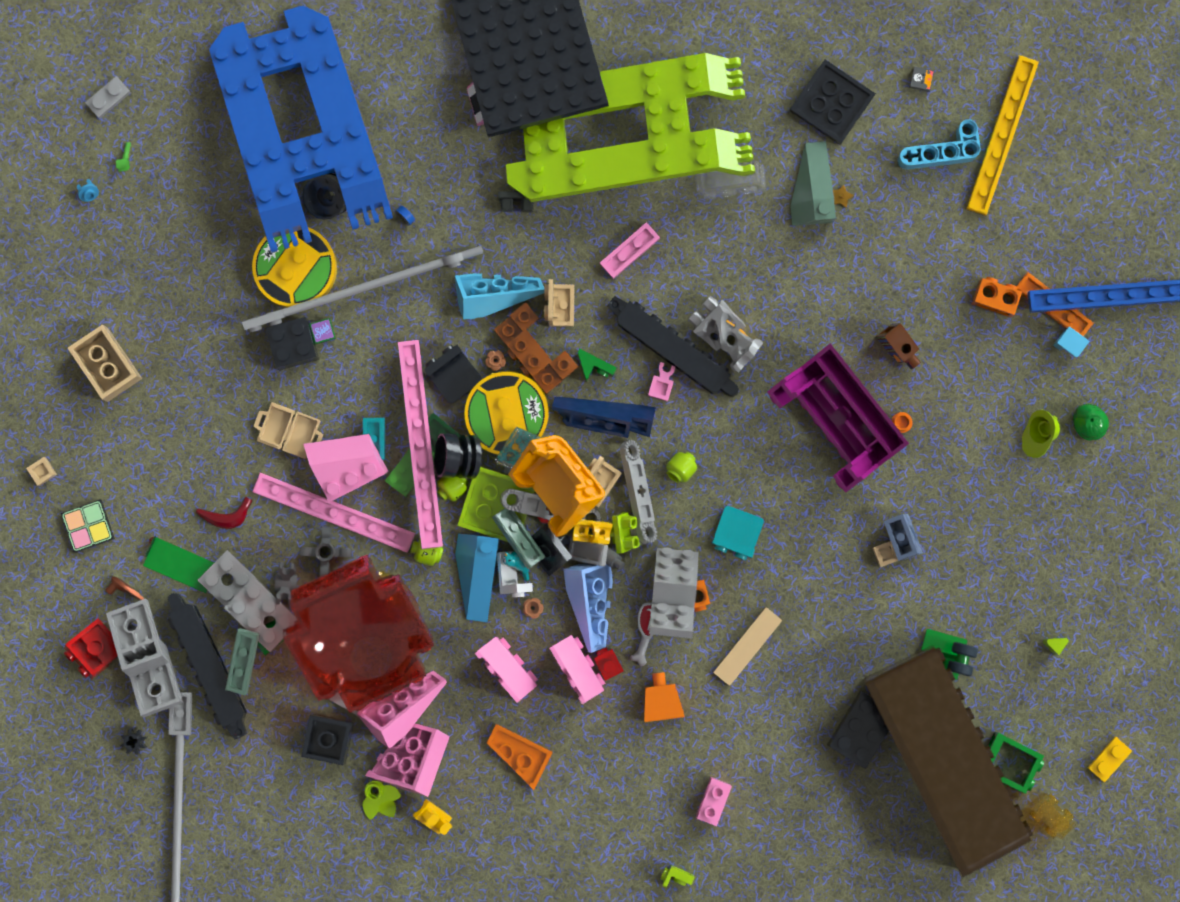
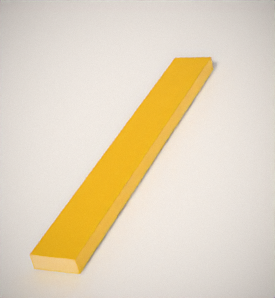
(1002, 135)

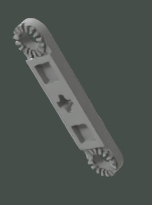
(636, 480)
(532, 505)

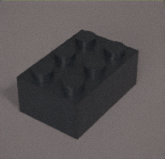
(860, 731)

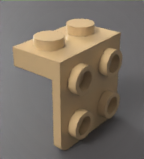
(560, 304)
(604, 474)

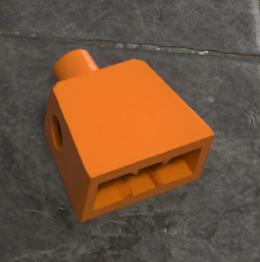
(661, 700)

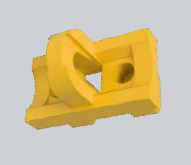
(600, 530)
(434, 818)

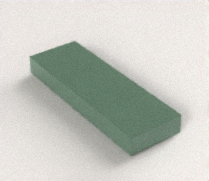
(518, 537)
(242, 661)

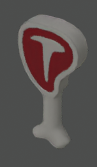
(643, 622)

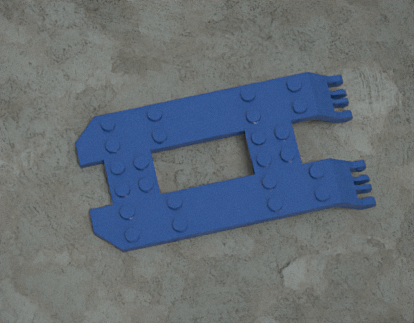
(277, 166)

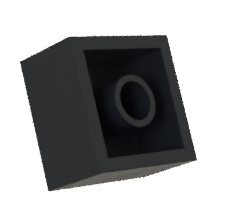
(292, 343)
(327, 739)

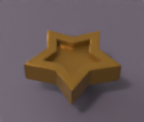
(842, 196)

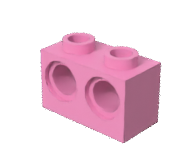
(713, 801)

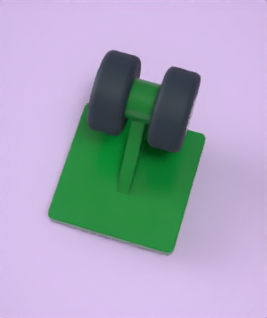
(954, 650)

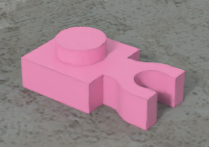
(661, 385)

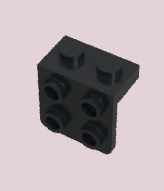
(452, 373)

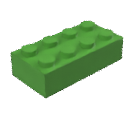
(402, 475)

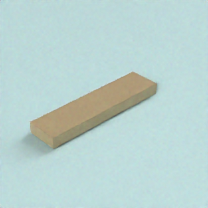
(747, 646)

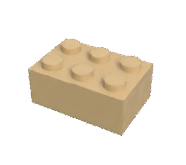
(104, 363)

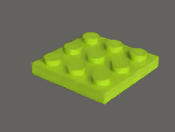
(484, 502)

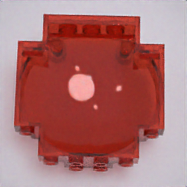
(357, 634)

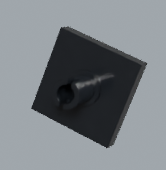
(553, 548)

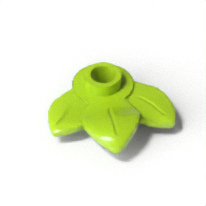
(381, 802)

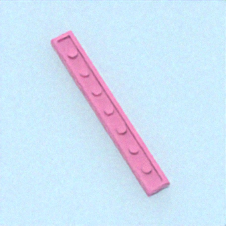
(334, 512)

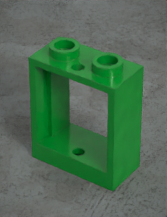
(1036, 766)

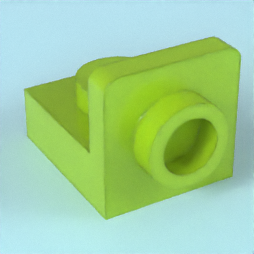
(681, 876)

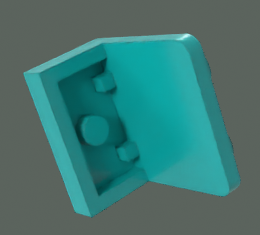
(737, 532)

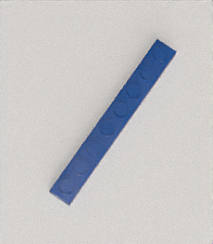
(1104, 296)

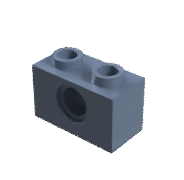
(903, 537)

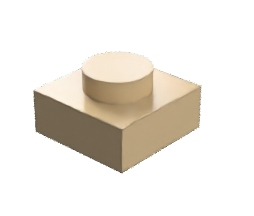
(41, 471)
(885, 554)

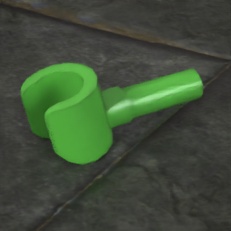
(123, 164)

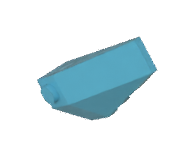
(484, 296)

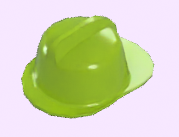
(1039, 433)

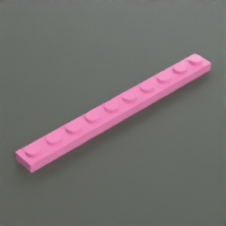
(420, 444)

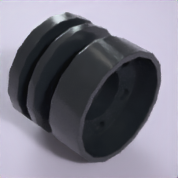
(318, 199)
(457, 456)

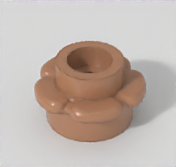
(495, 366)
(532, 613)

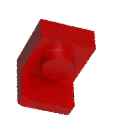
(608, 663)

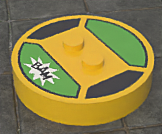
(295, 272)
(503, 403)

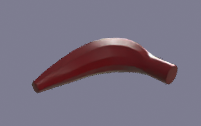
(226, 521)

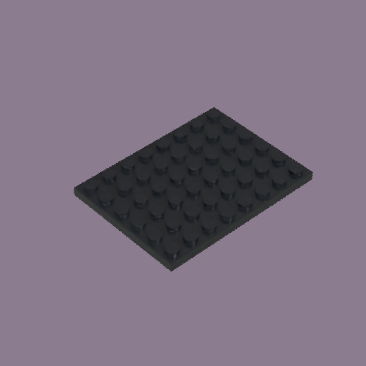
(529, 61)

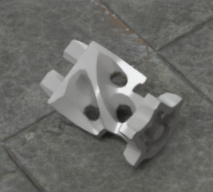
(717, 322)

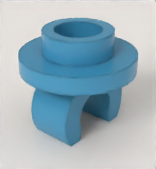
(87, 192)

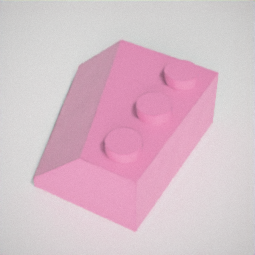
(507, 668)
(412, 760)

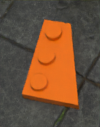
(521, 754)

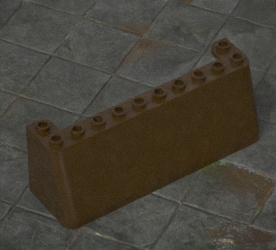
(948, 760)

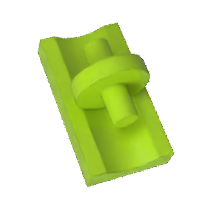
(622, 534)

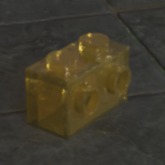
(1057, 821)

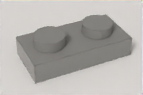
(108, 97)

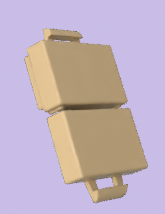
(280, 427)

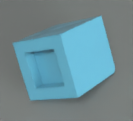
(1071, 342)

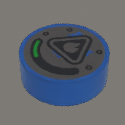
(405, 215)

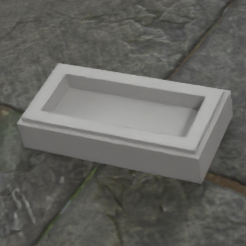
(588, 552)

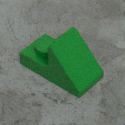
(589, 362)

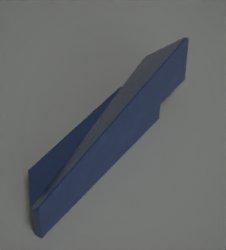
(605, 416)

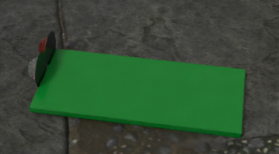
(176, 563)

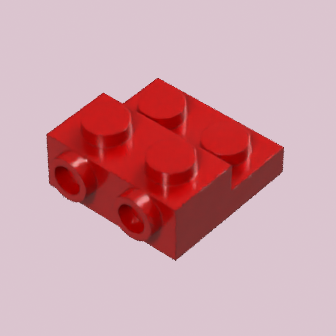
(92, 649)

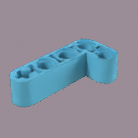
(937, 150)

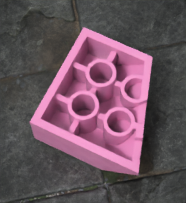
(344, 464)
(578, 668)

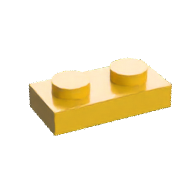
(1109, 759)

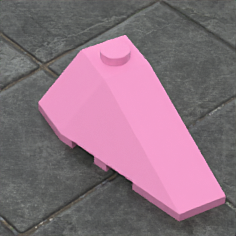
(396, 714)

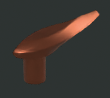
(123, 586)

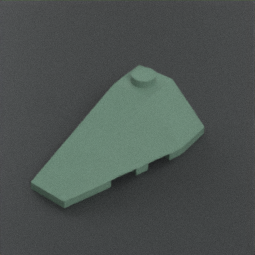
(813, 189)

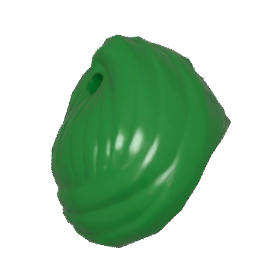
(1090, 422)

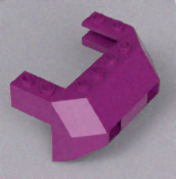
(844, 413)

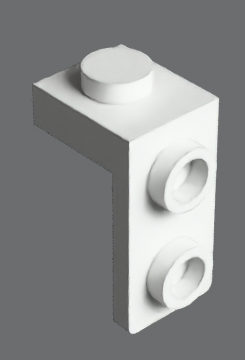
(508, 579)

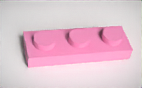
(629, 250)

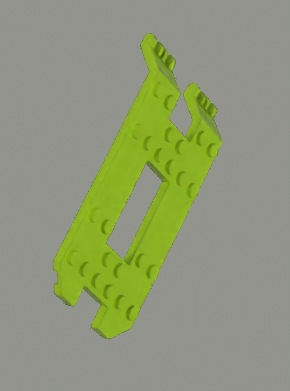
(670, 145)

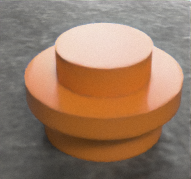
(902, 421)

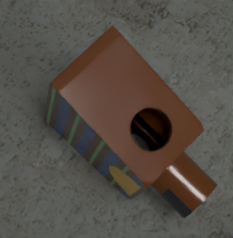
(893, 339)

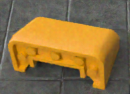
(559, 481)

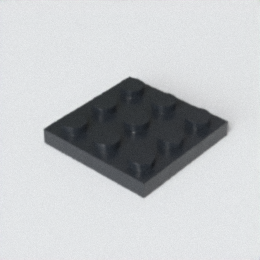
(832, 102)

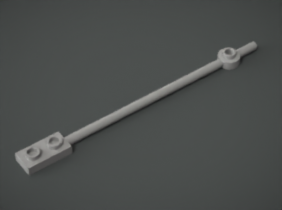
(275, 317)
(179, 724)

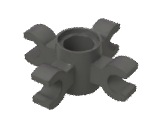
(326, 533)
(285, 582)

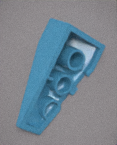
(476, 568)

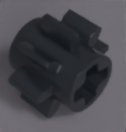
(127, 738)

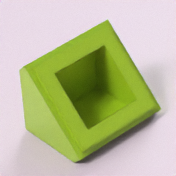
(1055, 645)

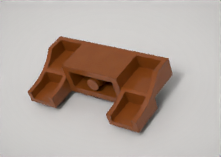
(528, 352)

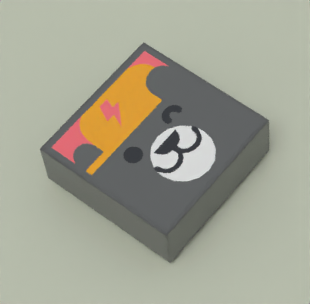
(922, 79)

